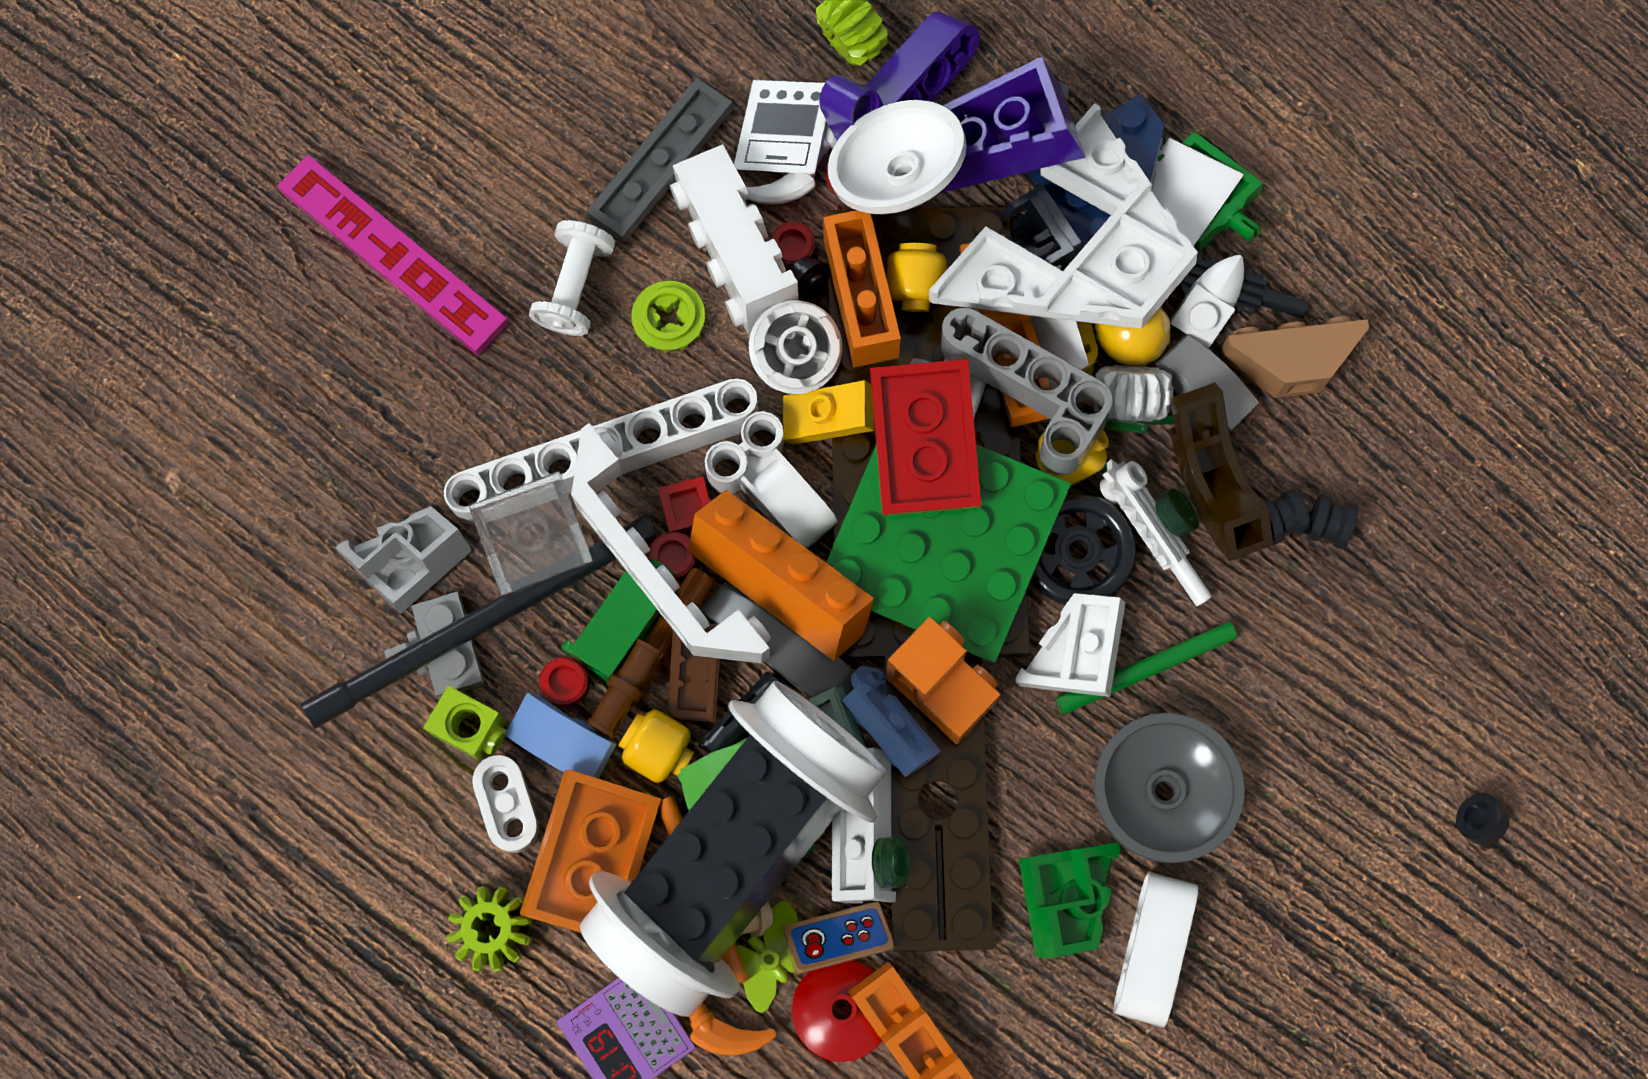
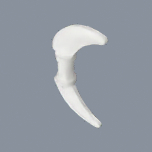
(793, 184)

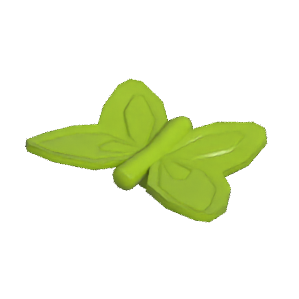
(769, 961)

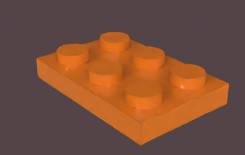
(588, 831)

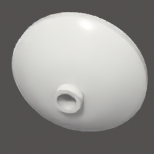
(897, 157)

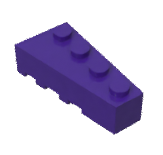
(1014, 126)

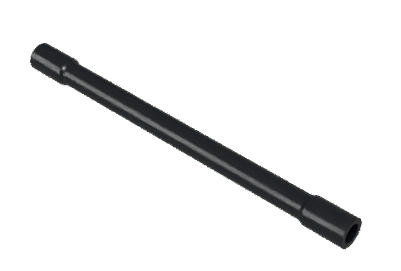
(346, 694)

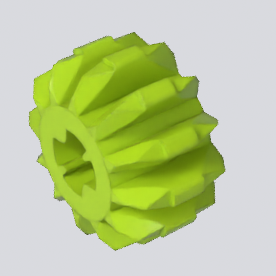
(852, 29)
(476, 940)

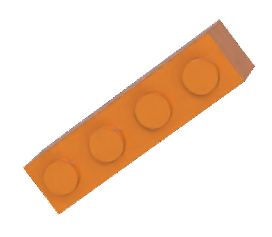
(780, 574)

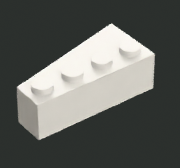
(732, 236)

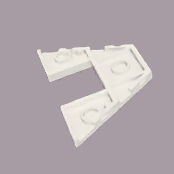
(1115, 277)

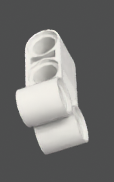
(771, 482)

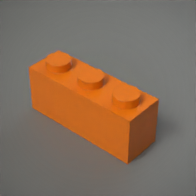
(861, 288)

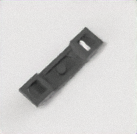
(789, 653)

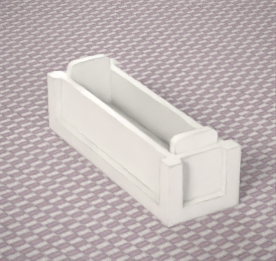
(854, 842)

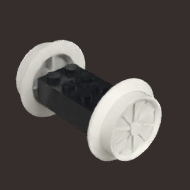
(730, 852)

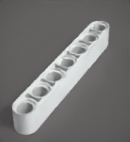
(624, 430)

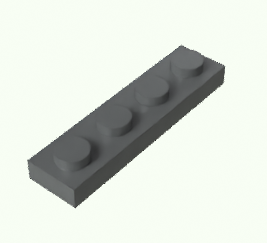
(650, 168)

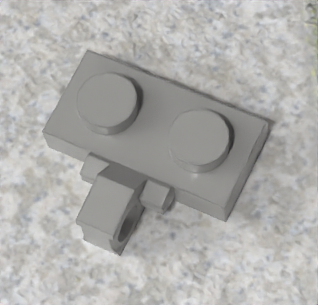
(458, 667)

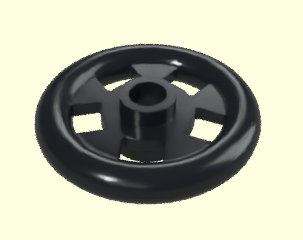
(1118, 558)

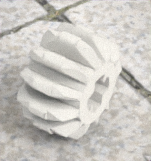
(1137, 392)

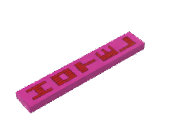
(393, 255)

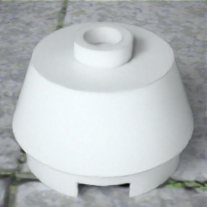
(795, 347)

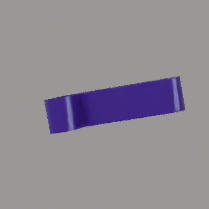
(914, 72)

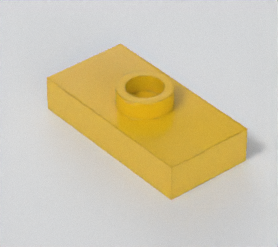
(828, 413)

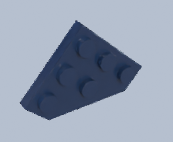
(1143, 137)

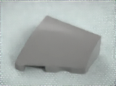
(407, 556)

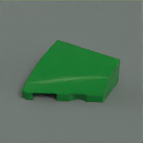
(1067, 898)

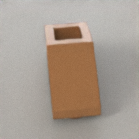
(1294, 356)

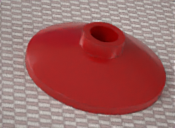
(814, 1018)

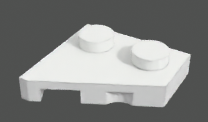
(1079, 649)

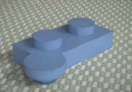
(888, 721)

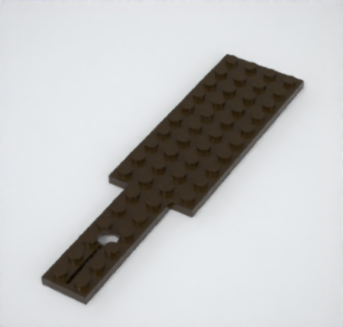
(961, 765)

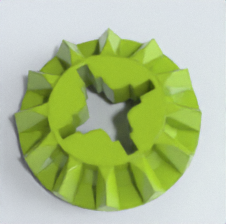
(665, 297)

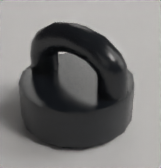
(1482, 820)

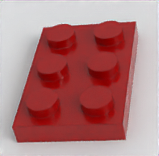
(925, 437)

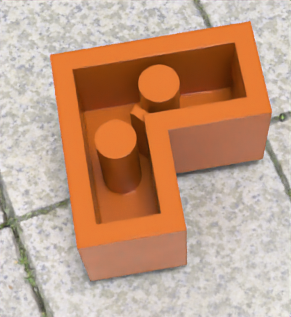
(938, 680)

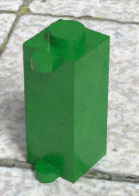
(615, 628)

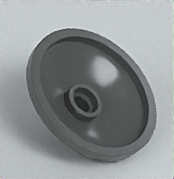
(1196, 768)

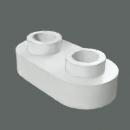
(505, 805)

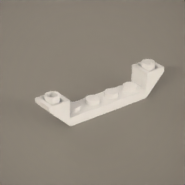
(732, 639)

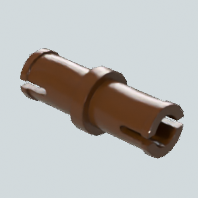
(625, 689)

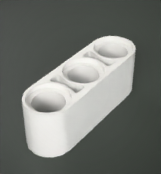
(1156, 949)

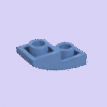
(559, 738)

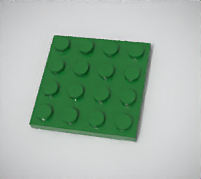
(953, 563)

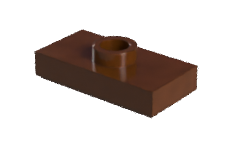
(693, 683)

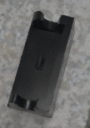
(1043, 228)

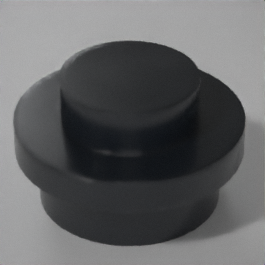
(811, 277)

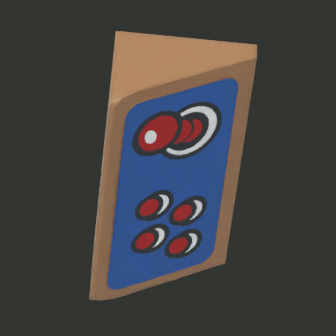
(837, 938)

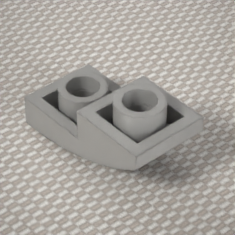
(1196, 366)

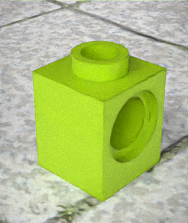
(449, 714)

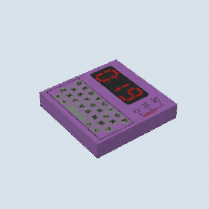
(625, 1035)

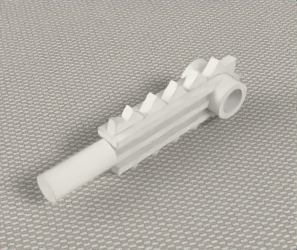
(1125, 486)

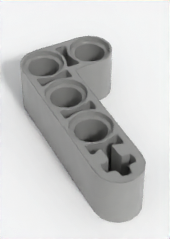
(1018, 382)

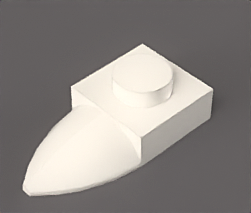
(1210, 301)

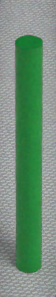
(1154, 664)

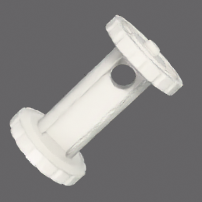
(582, 243)

